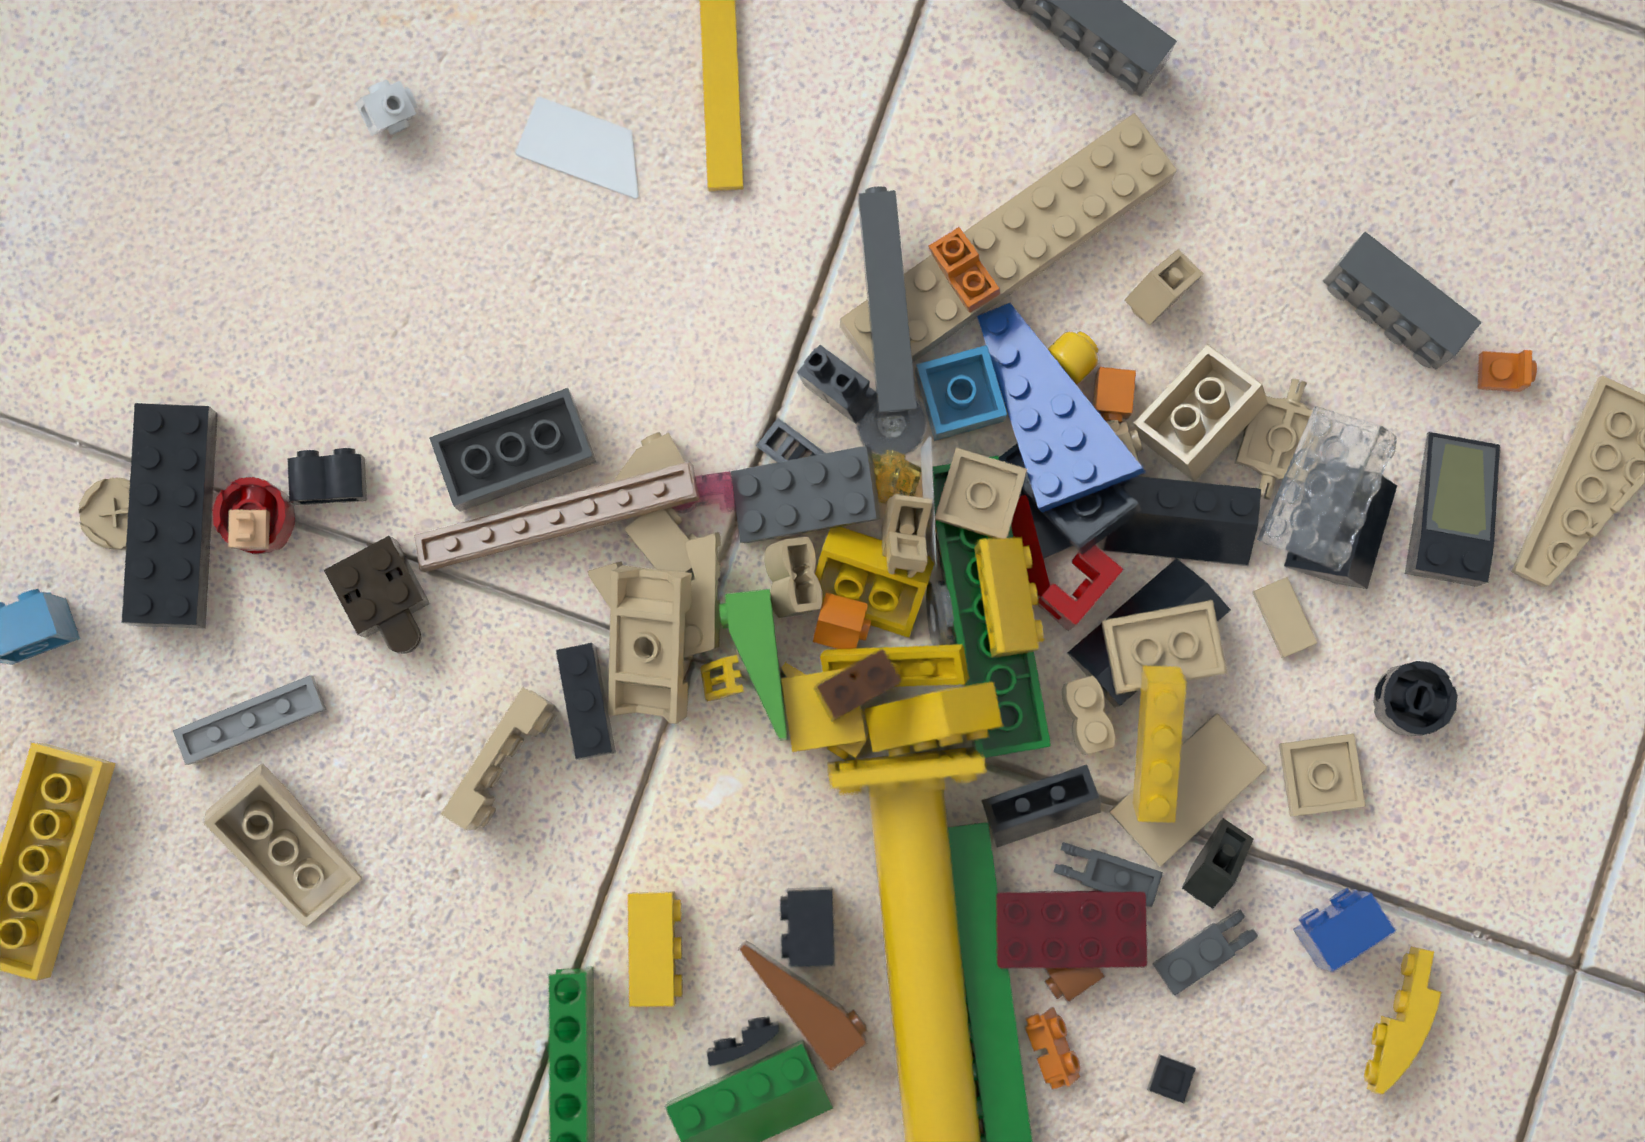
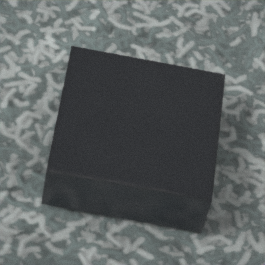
(1171, 1078)

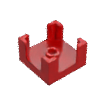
(1096, 567)

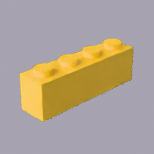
(1159, 743)

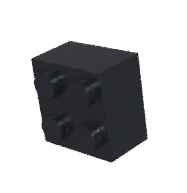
(809, 927)

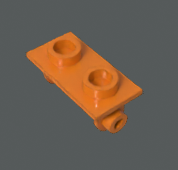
(1050, 1032)

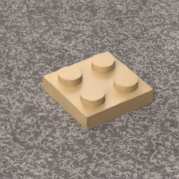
(980, 494)
(1322, 775)

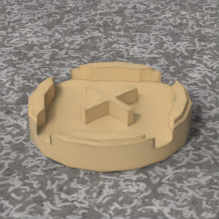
(105, 512)

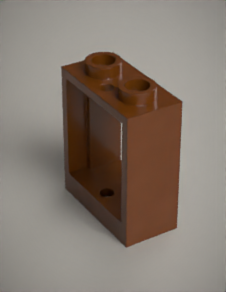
(872, 677)

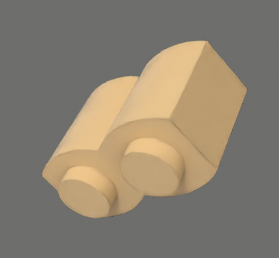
(791, 570)
(1085, 705)

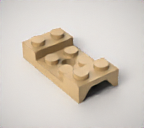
(654, 607)
(470, 804)

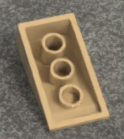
(281, 845)

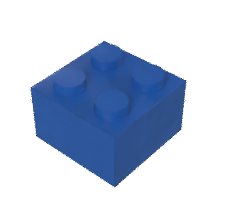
(1343, 929)

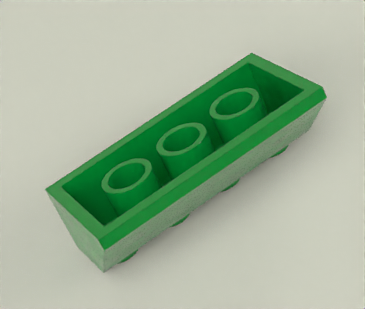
(752, 1100)

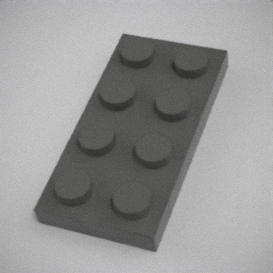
(806, 494)

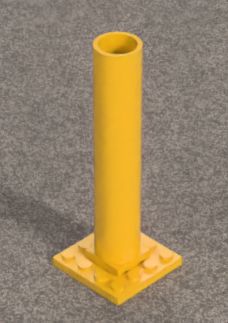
(921, 934)

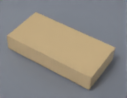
(1284, 617)

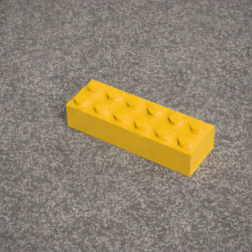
(46, 853)

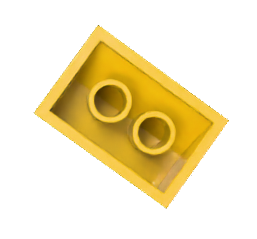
(857, 570)
(1008, 596)

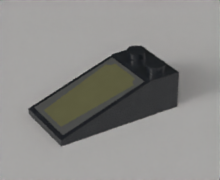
(1455, 511)

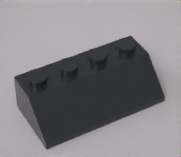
(1189, 521)
(1170, 588)

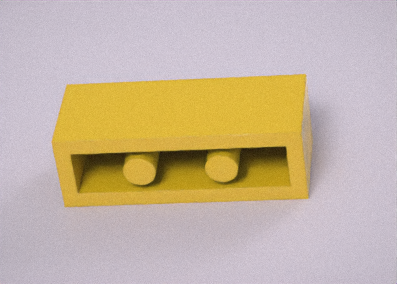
(653, 949)

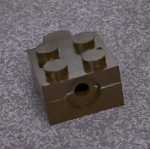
(378, 595)

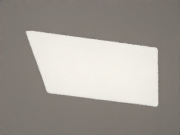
(580, 146)
(927, 490)

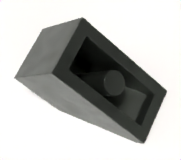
(1218, 864)

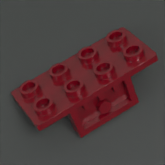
(1071, 929)

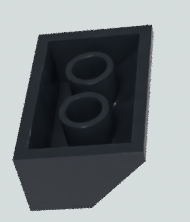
(1365, 547)

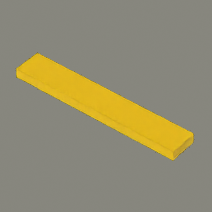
(721, 95)

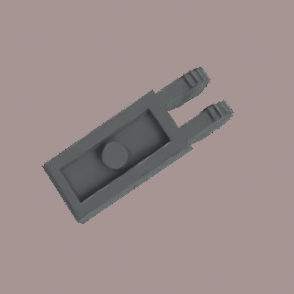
(1111, 873)
(1201, 953)

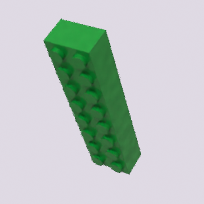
(1013, 675)

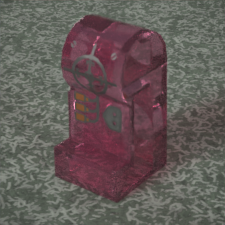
(712, 489)

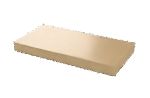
(1211, 774)

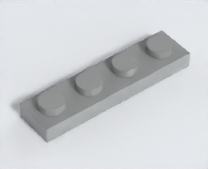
(249, 720)

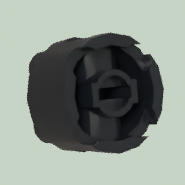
(1415, 699)

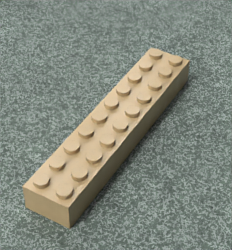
(1031, 232)

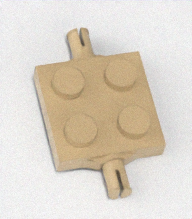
(1274, 436)

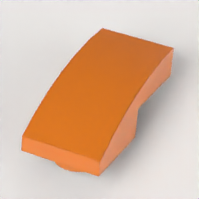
(964, 269)

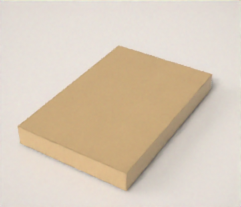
(1166, 637)

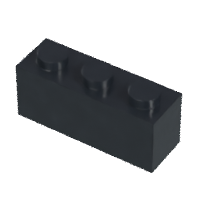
(585, 701)
(1042, 805)

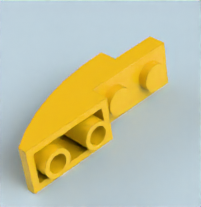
(1401, 1038)

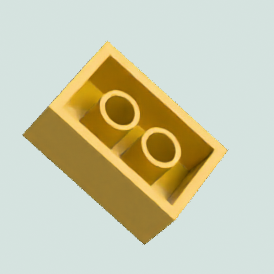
(933, 717)

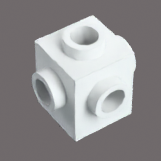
(378, 115)

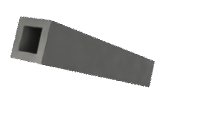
(887, 302)

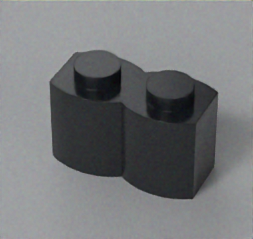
(327, 478)

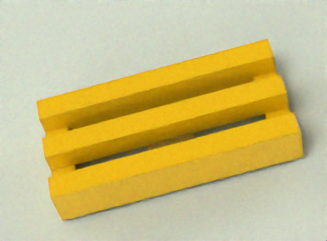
(728, 677)

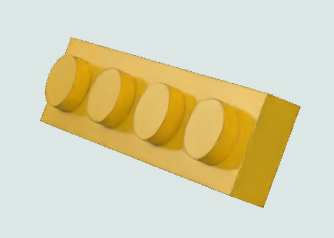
(913, 664)

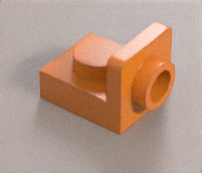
(1506, 371)

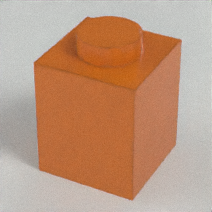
(1114, 393)
(841, 622)

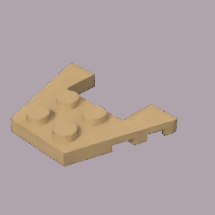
(703, 618)

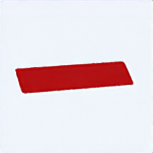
(1024, 528)

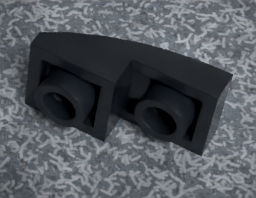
(753, 1036)

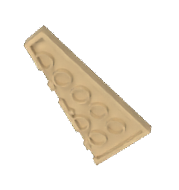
(1592, 481)

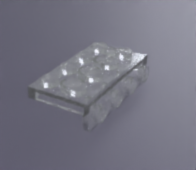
(1328, 487)

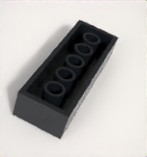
(169, 516)

